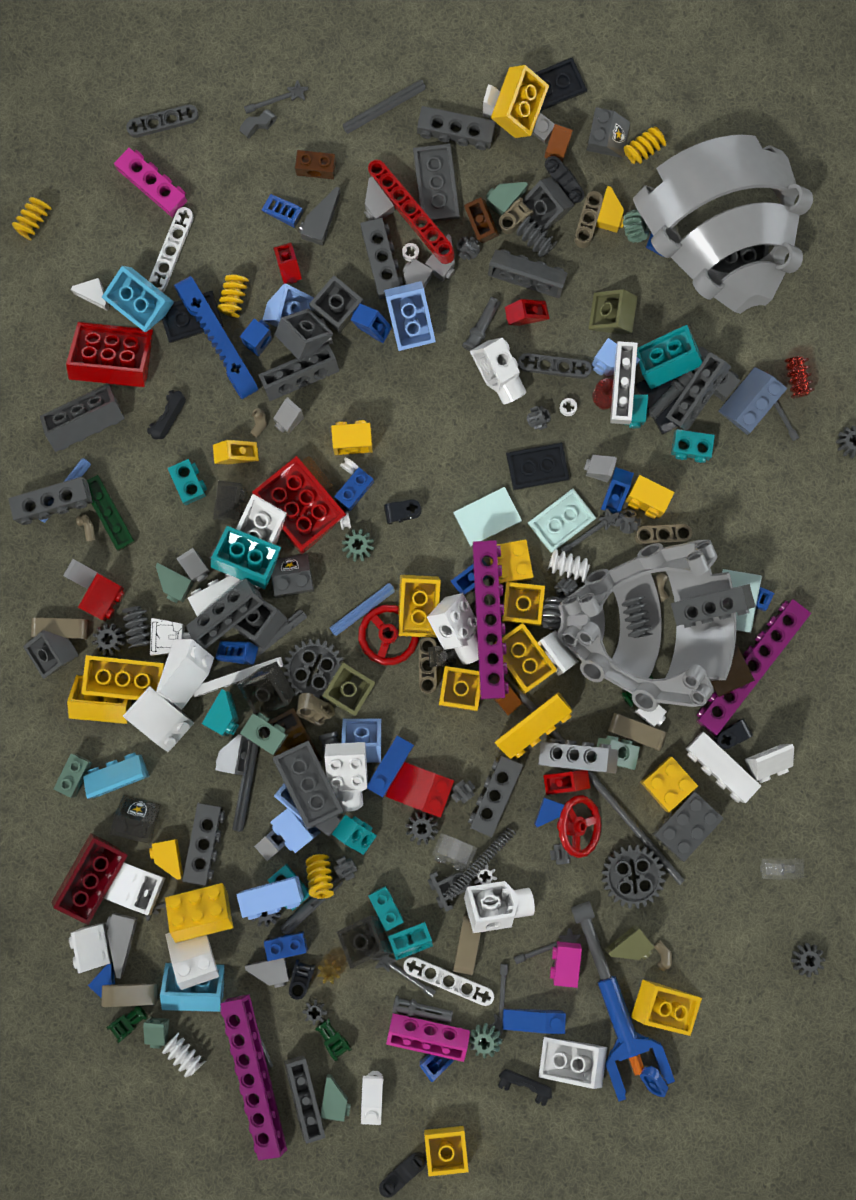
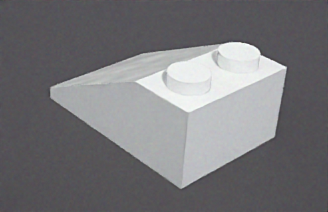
(262, 520)
(558, 653)
(184, 672)
(158, 719)
(770, 762)
(192, 961)
(573, 1062)

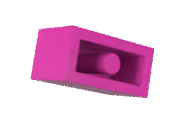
(566, 964)

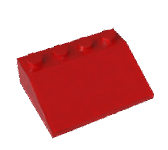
(109, 354)
(307, 504)

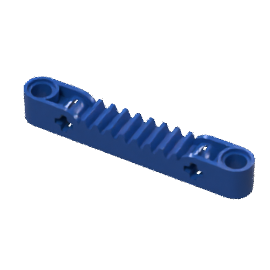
(189, 294)

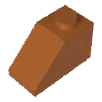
(558, 142)
(511, 700)

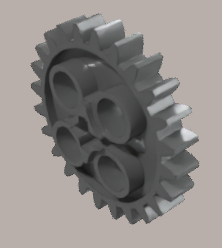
(297, 663)
(650, 873)

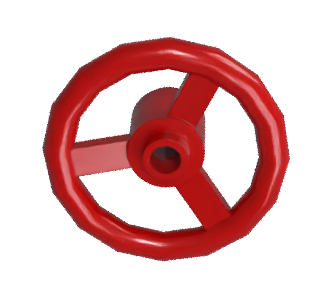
(383, 628)
(575, 826)

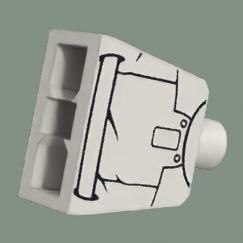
(163, 634)

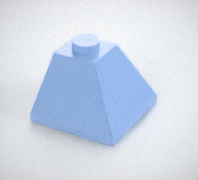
(284, 303)

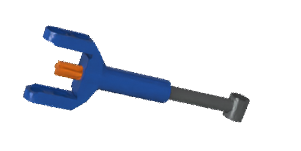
(628, 1042)

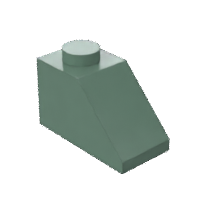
(505, 195)
(173, 584)
(156, 1032)
(334, 1101)

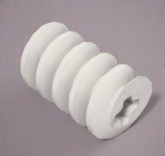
(568, 565)
(183, 1056)

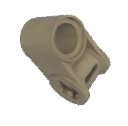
(516, 214)
(313, 709)

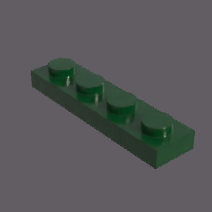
(109, 514)

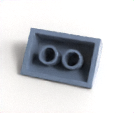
(752, 400)

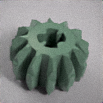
(635, 226)
(353, 551)
(491, 1037)

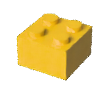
(352, 438)
(649, 497)
(514, 562)
(523, 604)
(460, 689)
(669, 784)
(446, 1151)

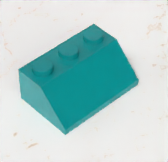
(669, 357)
(245, 557)
(222, 715)

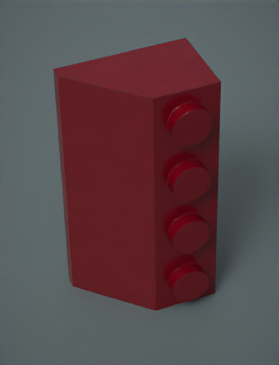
(89, 879)

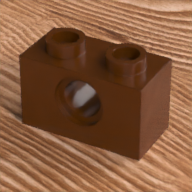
(315, 164)
(481, 220)

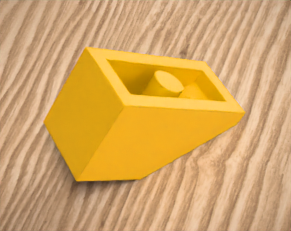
(611, 212)
(235, 452)
(167, 856)

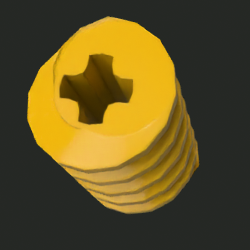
(644, 144)
(30, 217)
(231, 295)
(318, 876)

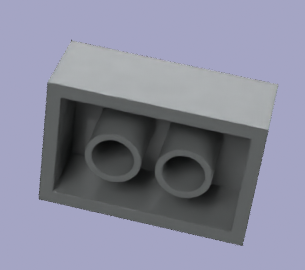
(687, 826)

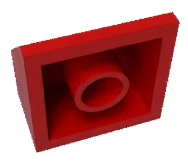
(102, 597)

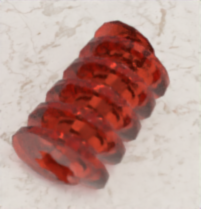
(799, 376)
(599, 398)

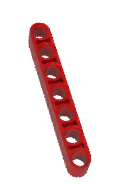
(413, 219)

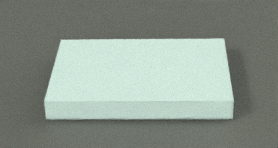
(487, 516)
(562, 520)
(745, 622)

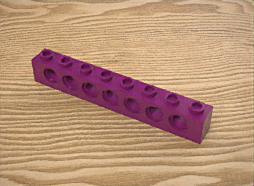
(480, 550)
(798, 616)
(257, 1067)

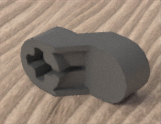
(252, 124)

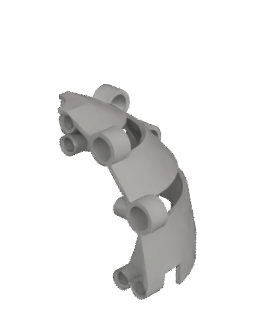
(708, 173)
(700, 651)

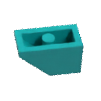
(639, 411)

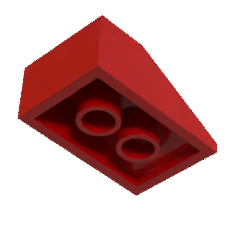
(420, 789)

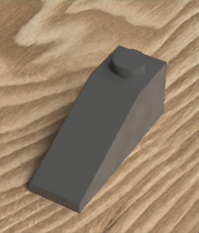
(319, 219)

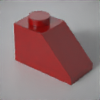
(287, 263)
(526, 312)
(566, 781)

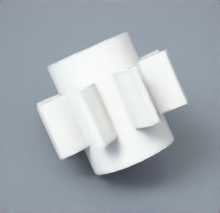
(489, 872)

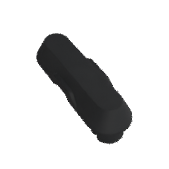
(564, 178)
(175, 403)
(509, 1077)
(402, 1174)

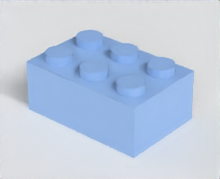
(410, 315)
(270, 897)

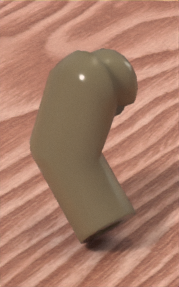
(260, 421)
(88, 527)
(659, 581)
(666, 956)

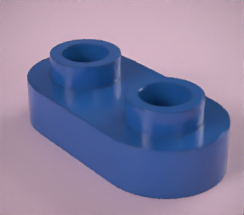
(654, 1081)

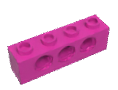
(132, 159)
(428, 1037)

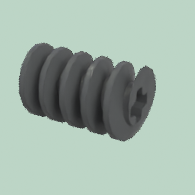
(535, 237)
(636, 617)
(136, 626)

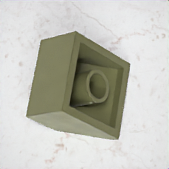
(613, 312)
(348, 689)
(631, 945)

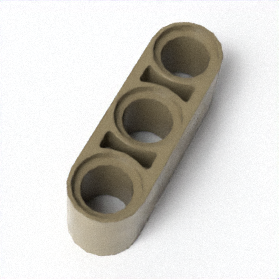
(588, 211)
(671, 530)
(60, 626)
(426, 675)
(637, 731)
(466, 948)
(129, 995)

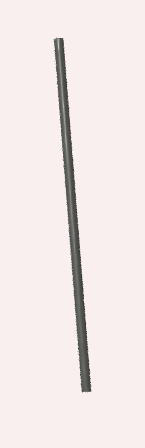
(601, 788)

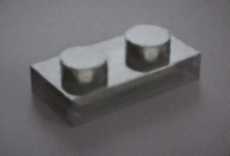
(440, 658)

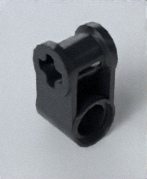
(398, 511)
(735, 733)
(301, 978)

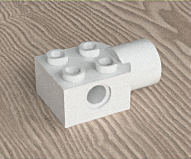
(499, 369)
(456, 627)
(347, 773)
(496, 905)

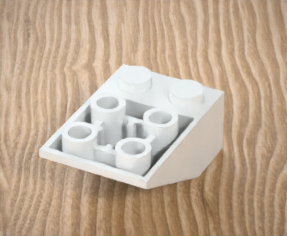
(135, 889)
(90, 947)

